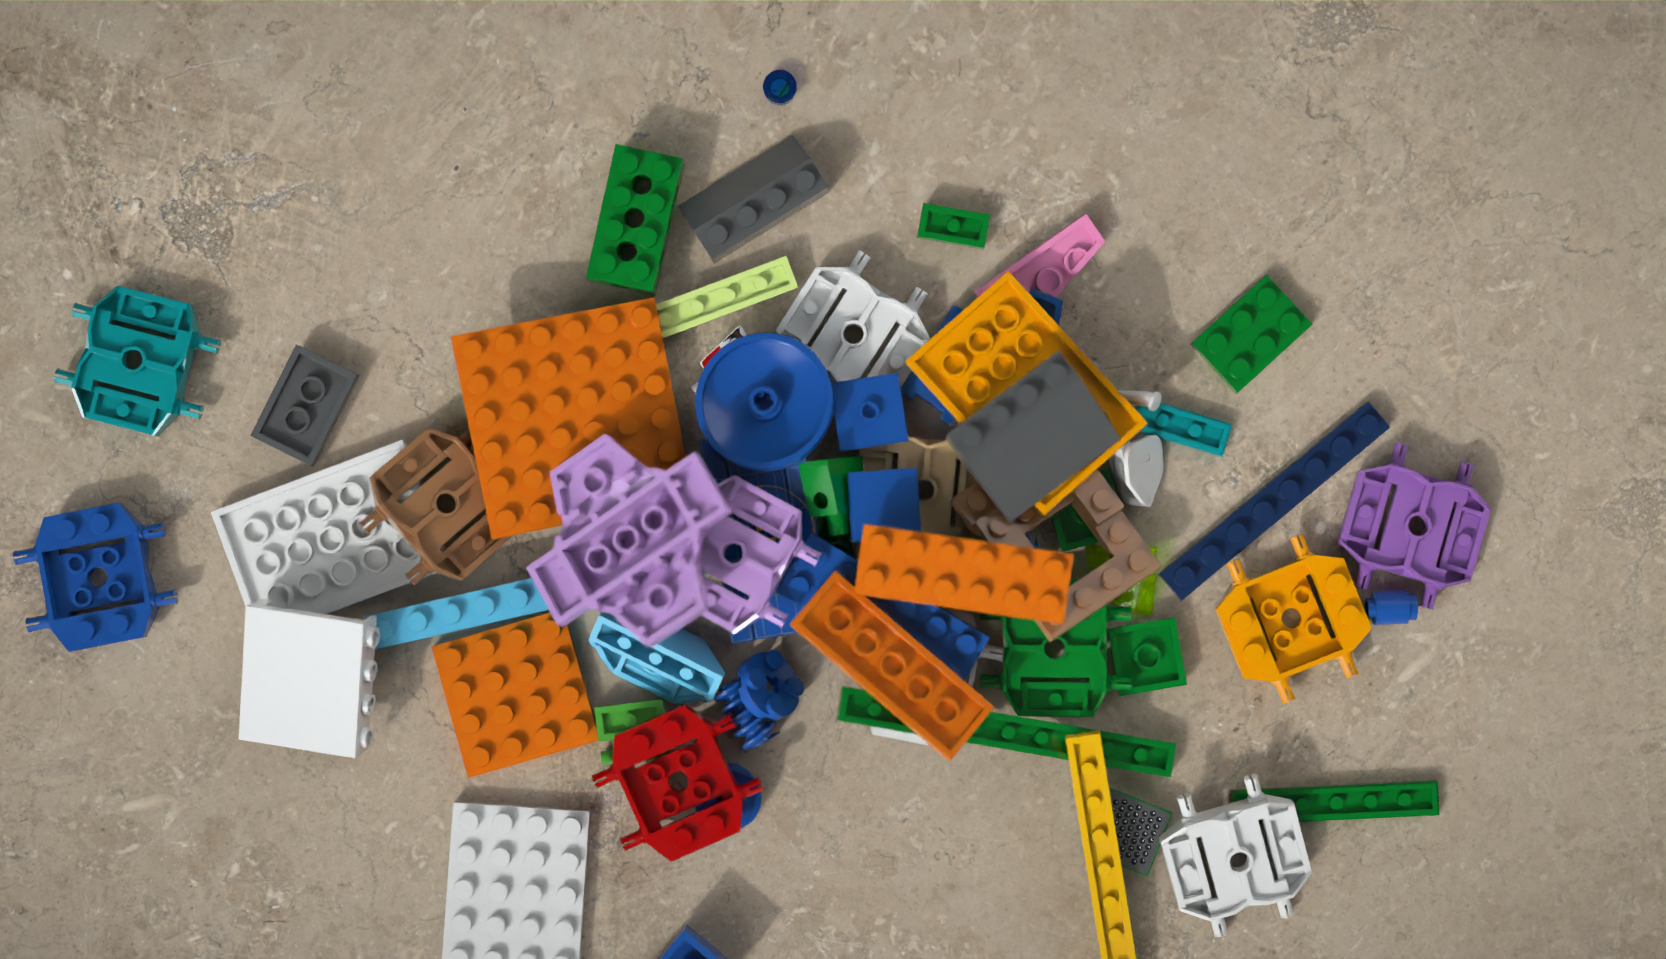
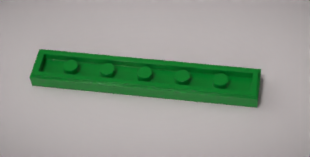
(1357, 800)

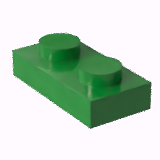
(953, 226)

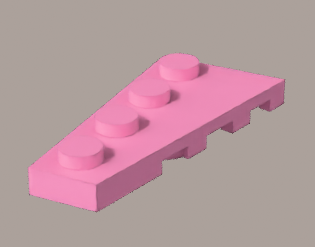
(1055, 260)

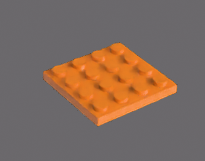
(515, 694)

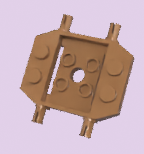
(418, 516)

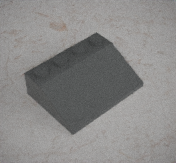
(1033, 436)

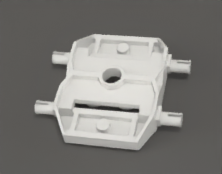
(859, 306)
(1227, 832)

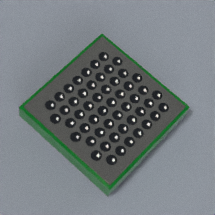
(1137, 830)

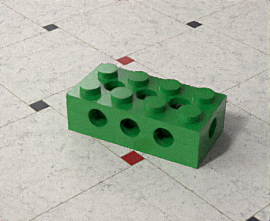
(619, 203)

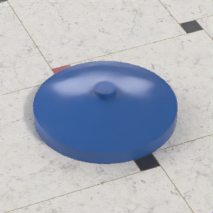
(764, 401)

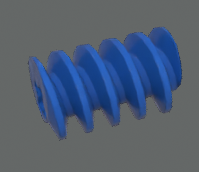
(753, 728)

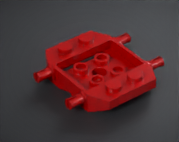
(654, 797)

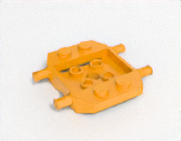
(1309, 640)

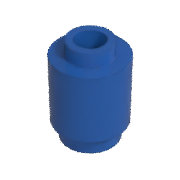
(1391, 607)

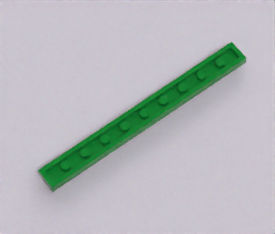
(1023, 735)

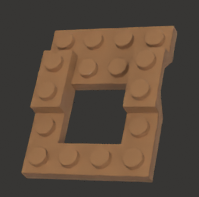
(1103, 515)

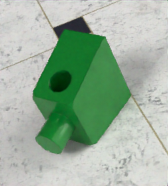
(827, 490)

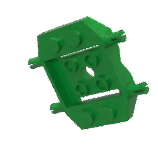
(1083, 658)

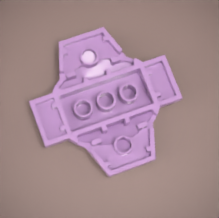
(629, 540)

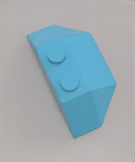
(675, 669)

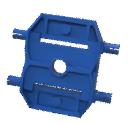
(69, 582)

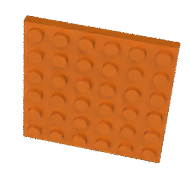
(554, 388)

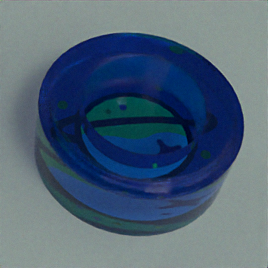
(779, 87)

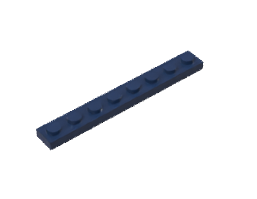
(1274, 500)

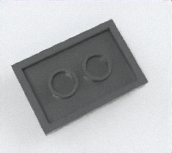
(304, 405)

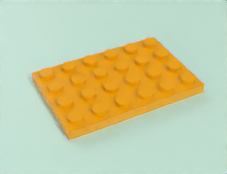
(998, 344)

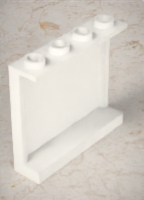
(308, 680)

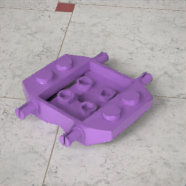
(1401, 550)

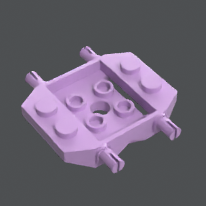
(762, 560)

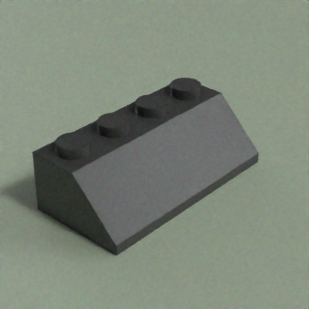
(754, 198)

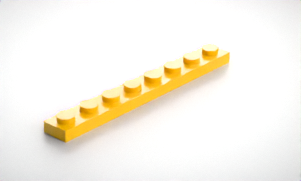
(1100, 845)

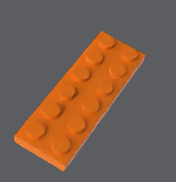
(963, 573)
(891, 666)

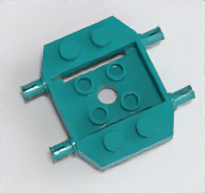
(163, 366)

